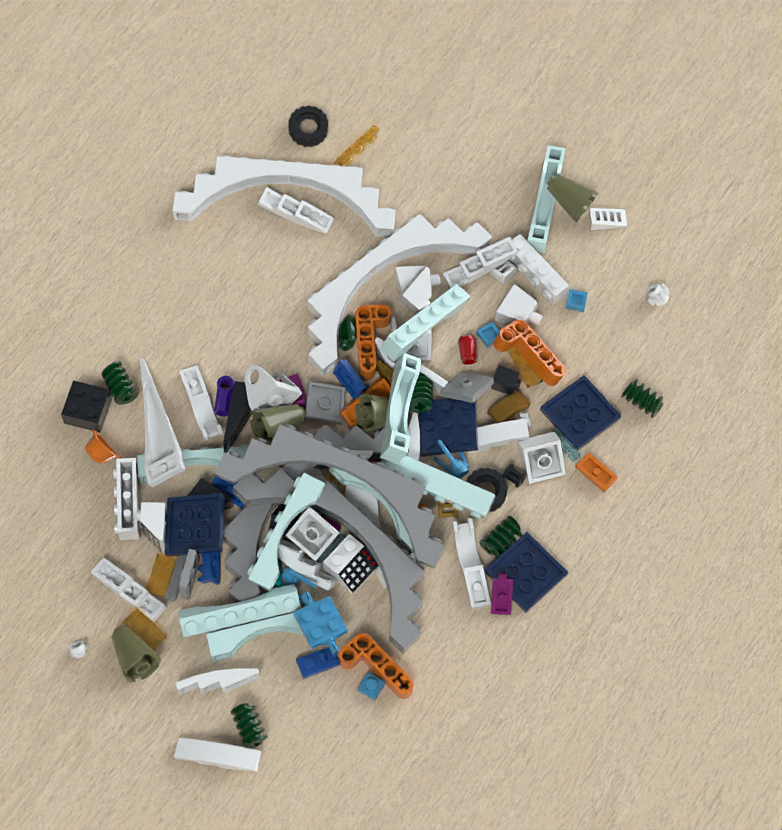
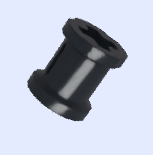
(514, 475)

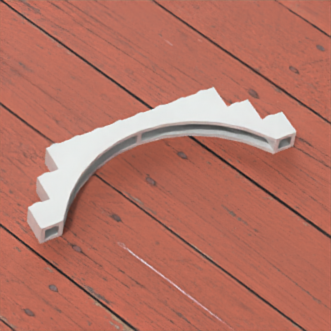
(241, 173)
(411, 240)

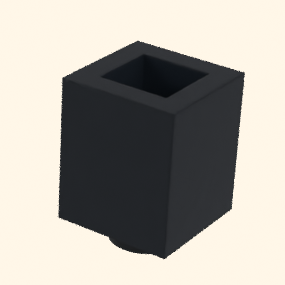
(506, 380)

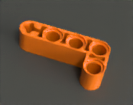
(368, 342)
(532, 349)
(378, 668)

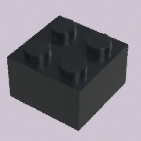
(86, 406)

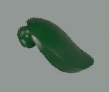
(347, 333)

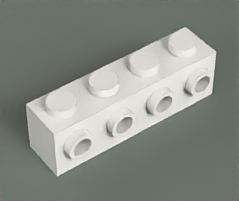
(538, 271)
(127, 499)

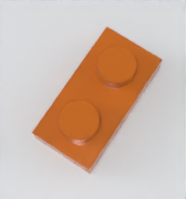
(596, 472)

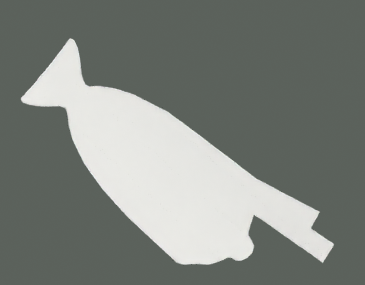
(361, 498)

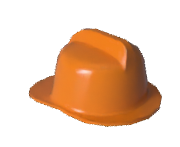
(100, 450)

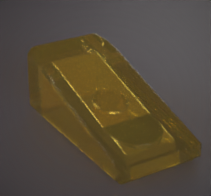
(161, 575)
(145, 628)

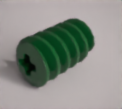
(119, 384)
(422, 395)
(643, 398)
(501, 536)
(248, 726)

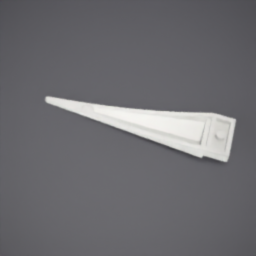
(162, 449)

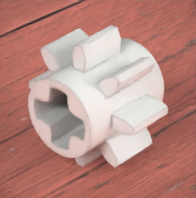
(657, 294)

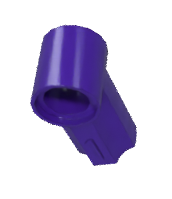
(223, 396)

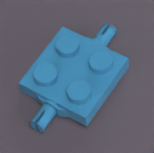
(320, 622)

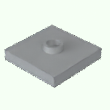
(467, 387)
(324, 402)
(188, 574)

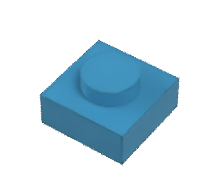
(576, 300)
(488, 334)
(371, 686)

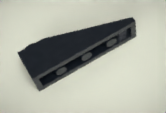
(238, 415)

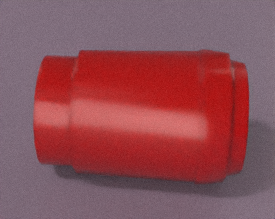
(467, 349)

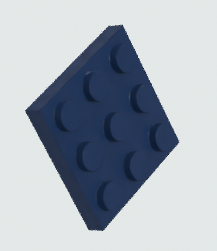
(580, 412)
(452, 423)
(194, 524)
(531, 569)

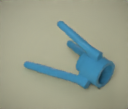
(458, 468)
(294, 578)

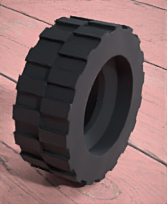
(308, 113)
(494, 478)

